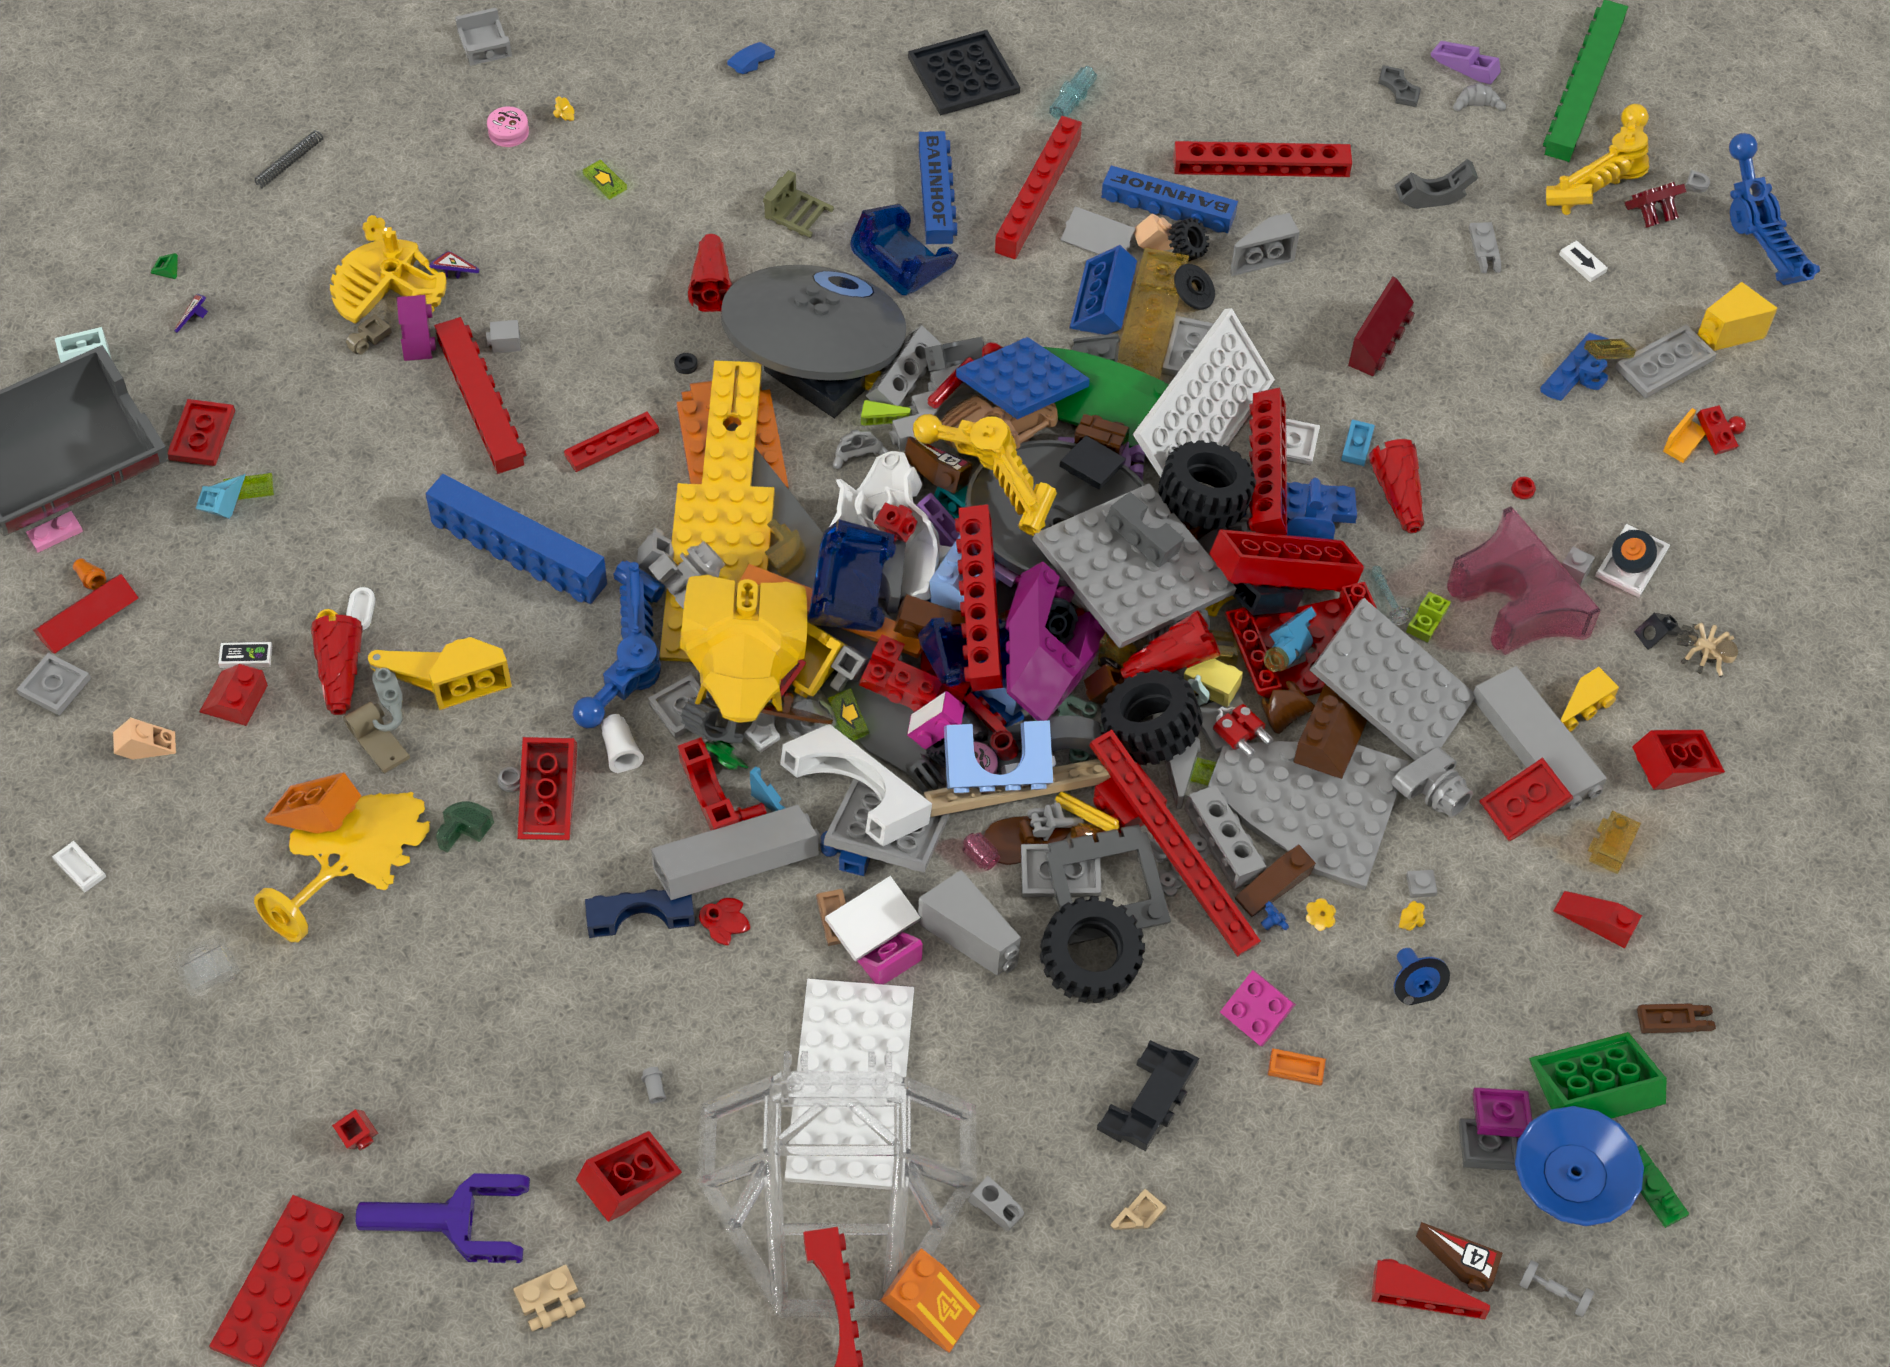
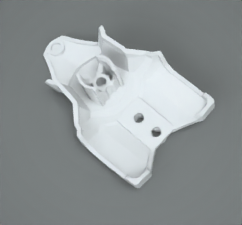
(895, 483)

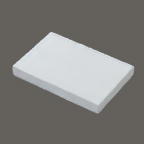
(1630, 582)
(872, 918)

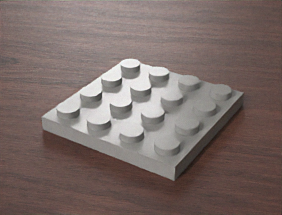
(849, 834)

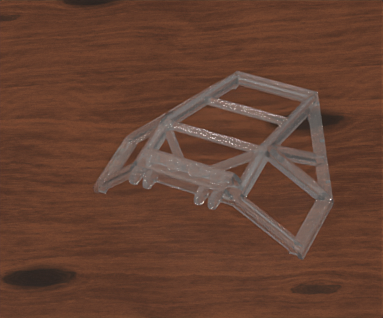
(818, 1092)

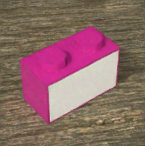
(928, 722)

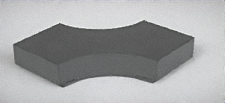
(1404, 91)

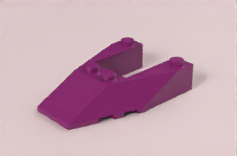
(1041, 666)

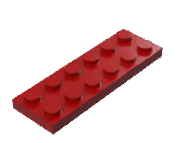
(276, 1282)

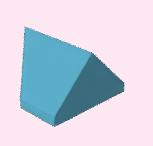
(221, 497)

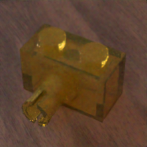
(1614, 842)

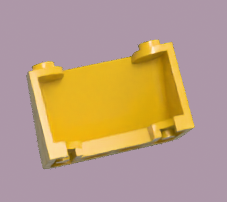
(819, 656)

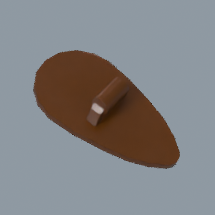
(793, 713)
(1012, 832)

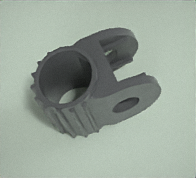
(702, 720)

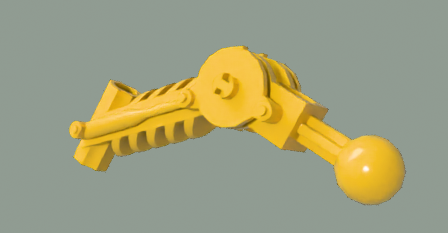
(1625, 160)
(996, 450)

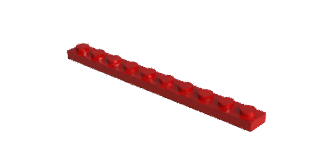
(1175, 843)

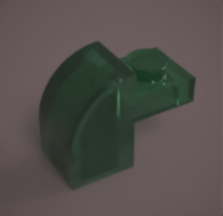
(463, 818)

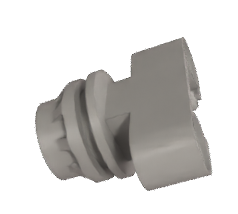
(699, 561)
(1437, 780)

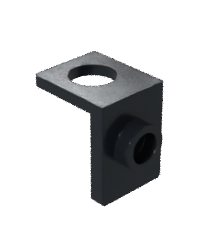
(1663, 625)

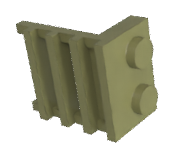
(784, 198)

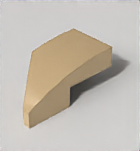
(1140, 1213)

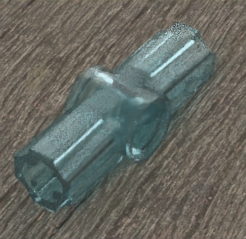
(1073, 92)

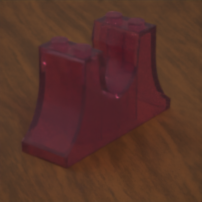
(1542, 591)

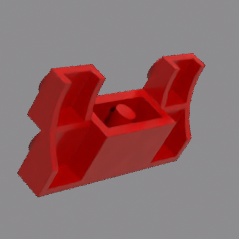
(901, 681)

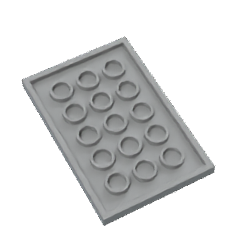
(1393, 681)

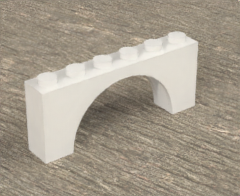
(829, 751)

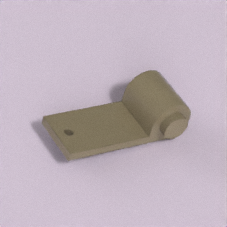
(379, 745)

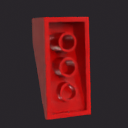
(547, 787)

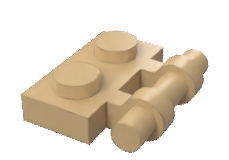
(547, 1290)

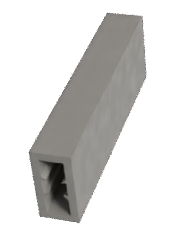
(1537, 732)
(735, 851)

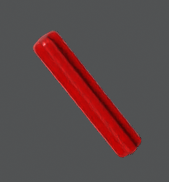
(946, 388)

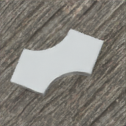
(762, 732)

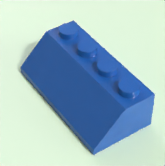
(1104, 292)

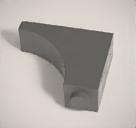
(892, 577)

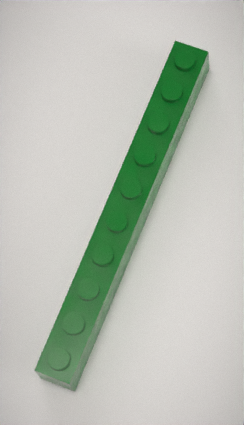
(1586, 80)

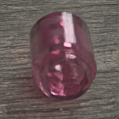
(981, 851)

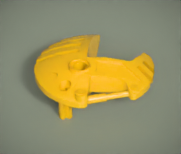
(377, 268)

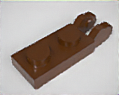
(1674, 1018)

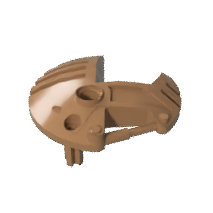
(976, 409)

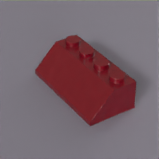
(1381, 329)

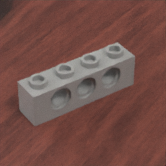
(912, 360)
(1200, 809)

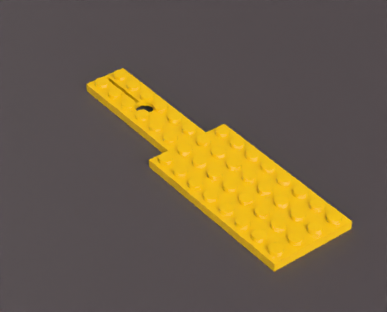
(725, 506)

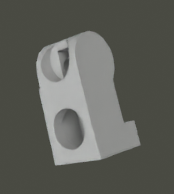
(996, 1204)

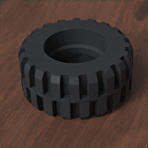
(1213, 465)
(1148, 695)
(1116, 925)

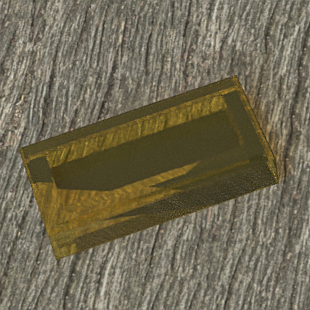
(1610, 349)

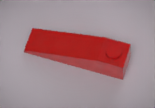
(1411, 1288)

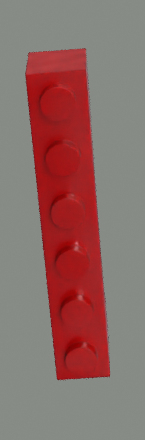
(824, 1250)

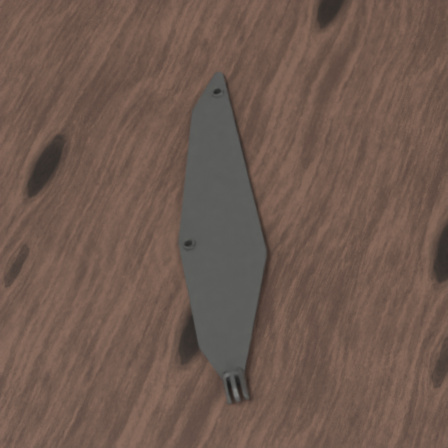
(885, 720)

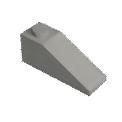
(1180, 772)

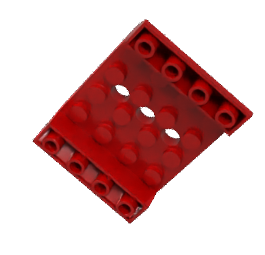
(1254, 639)

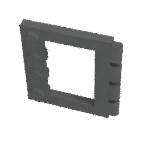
(1147, 912)

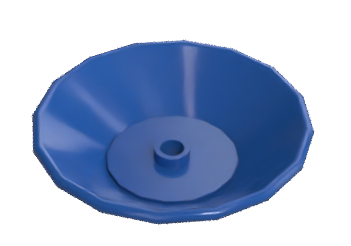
(1593, 1147)

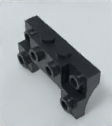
(1154, 1105)

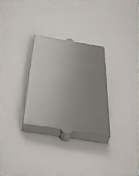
(1096, 232)

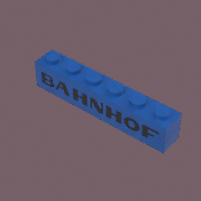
(936, 188)
(1168, 199)

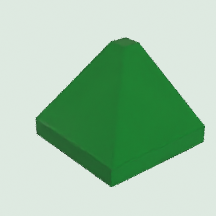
(169, 267)

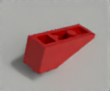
(1599, 916)

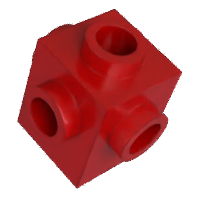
(896, 521)

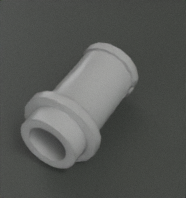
(654, 1085)

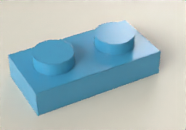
(1358, 442)

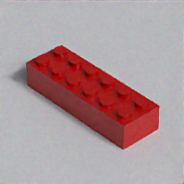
(1285, 560)

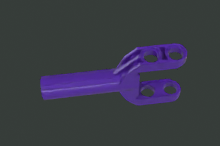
(451, 1218)

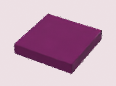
(1501, 1111)

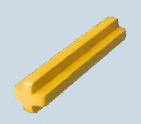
(1087, 812)

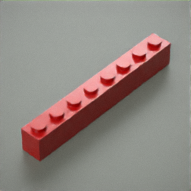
(1038, 187)
(479, 395)

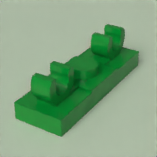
(1660, 1194)

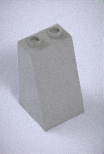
(970, 923)

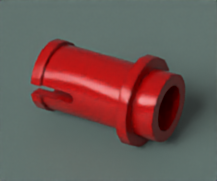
(750, 812)

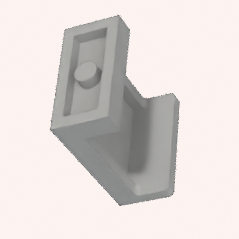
(483, 36)

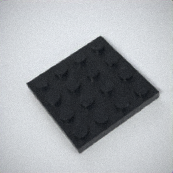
(963, 72)

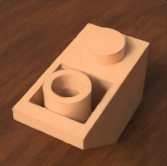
(1153, 233)
(143, 740)

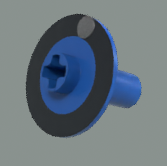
(1420, 978)

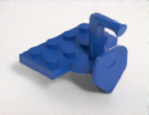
(1316, 506)

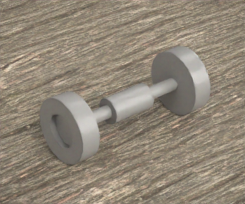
(1557, 1288)

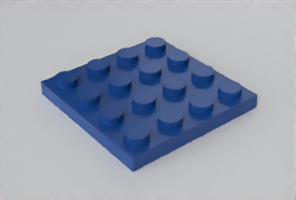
(1022, 377)

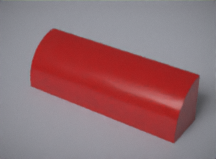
(86, 614)

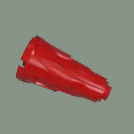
(709, 275)
(1400, 479)
(1180, 647)
(336, 652)

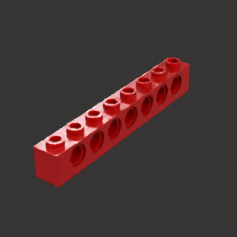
(1262, 159)
(1268, 462)
(989, 673)

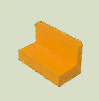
(1684, 438)

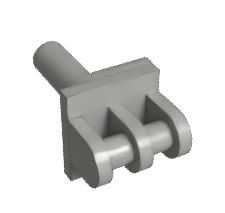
(1048, 818)

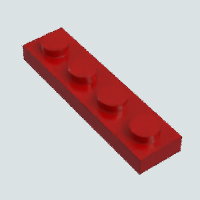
(611, 441)

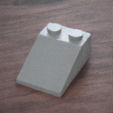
(1266, 245)

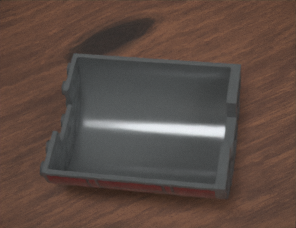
(69, 438)

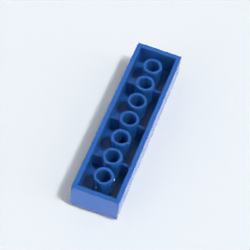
(516, 539)

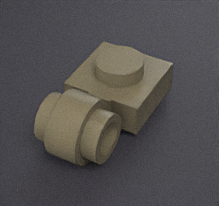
(371, 330)

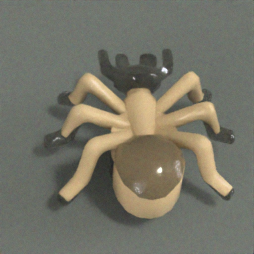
(1710, 649)

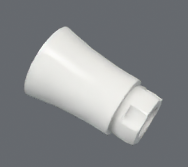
(620, 744)

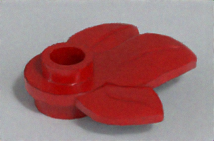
(728, 920)

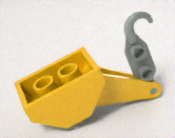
(455, 675)

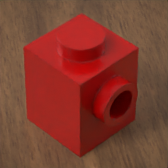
(355, 1130)

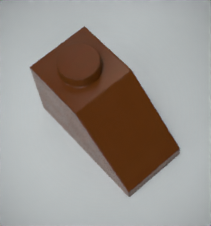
(1102, 683)

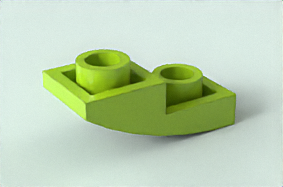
(1428, 616)

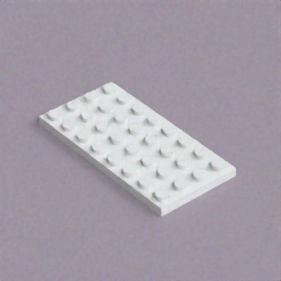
(1208, 393)
(838, 1031)

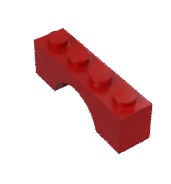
(705, 785)

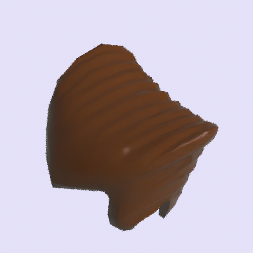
(1286, 707)

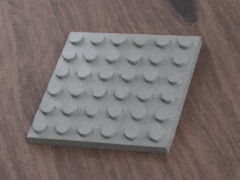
(1119, 582)

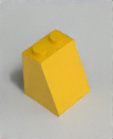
(1737, 319)

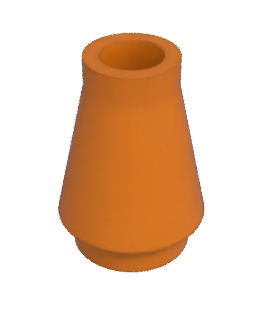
(89, 574)

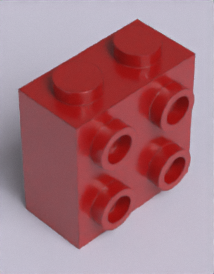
(1113, 802)

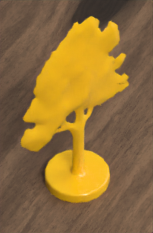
(366, 845)

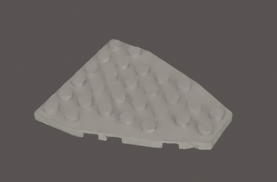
(1327, 816)

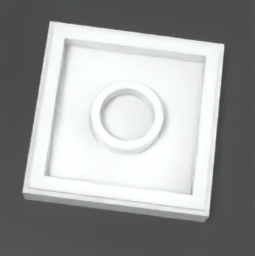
(1301, 441)

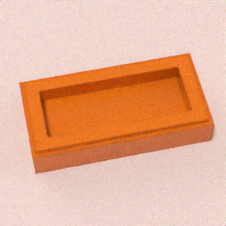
(1296, 1067)

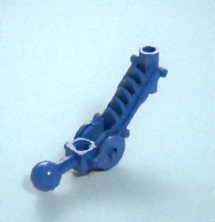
(1760, 216)
(637, 653)

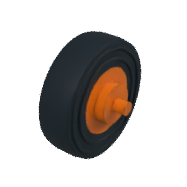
(1634, 551)

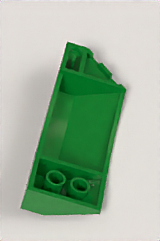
(1113, 392)

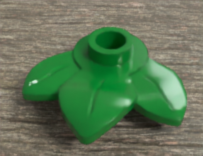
(724, 754)

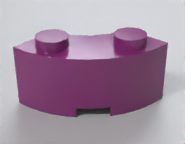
(415, 327)

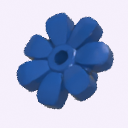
(1274, 917)

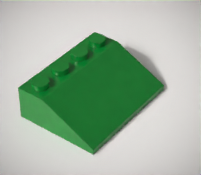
(1601, 1077)

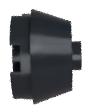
(1062, 620)

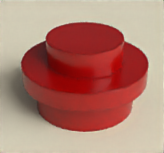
(1523, 487)

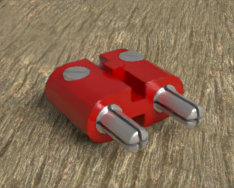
(1240, 727)

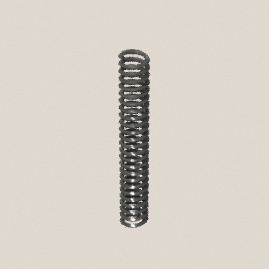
(295, 149)

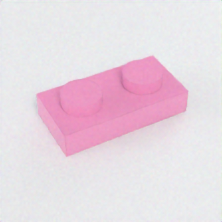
(54, 531)

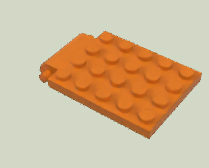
(693, 420)

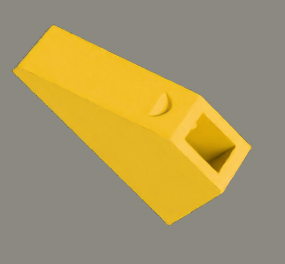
(1591, 693)

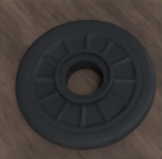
(1198, 299)

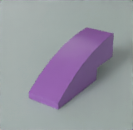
(1467, 61)

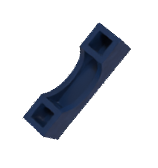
(607, 913)

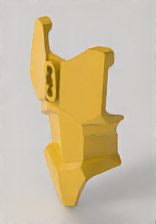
(743, 641)

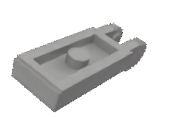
(1485, 245)

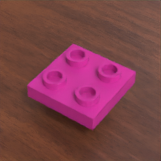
(1257, 1008)

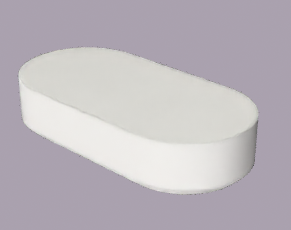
(361, 605)

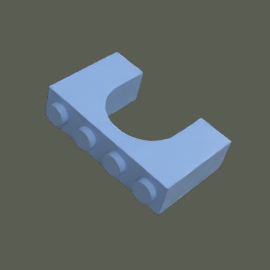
(966, 773)

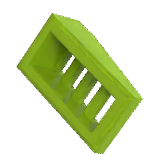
(880, 413)

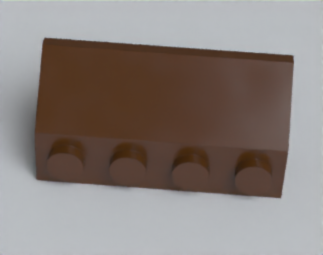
(1330, 735)

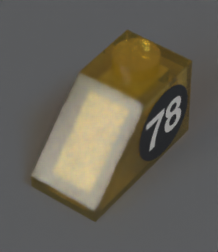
(1113, 655)

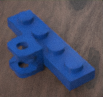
(1576, 367)

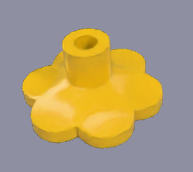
(563, 109)
(373, 228)
(1317, 916)
(1412, 916)

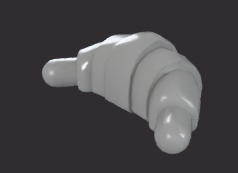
(1479, 96)
(857, 444)

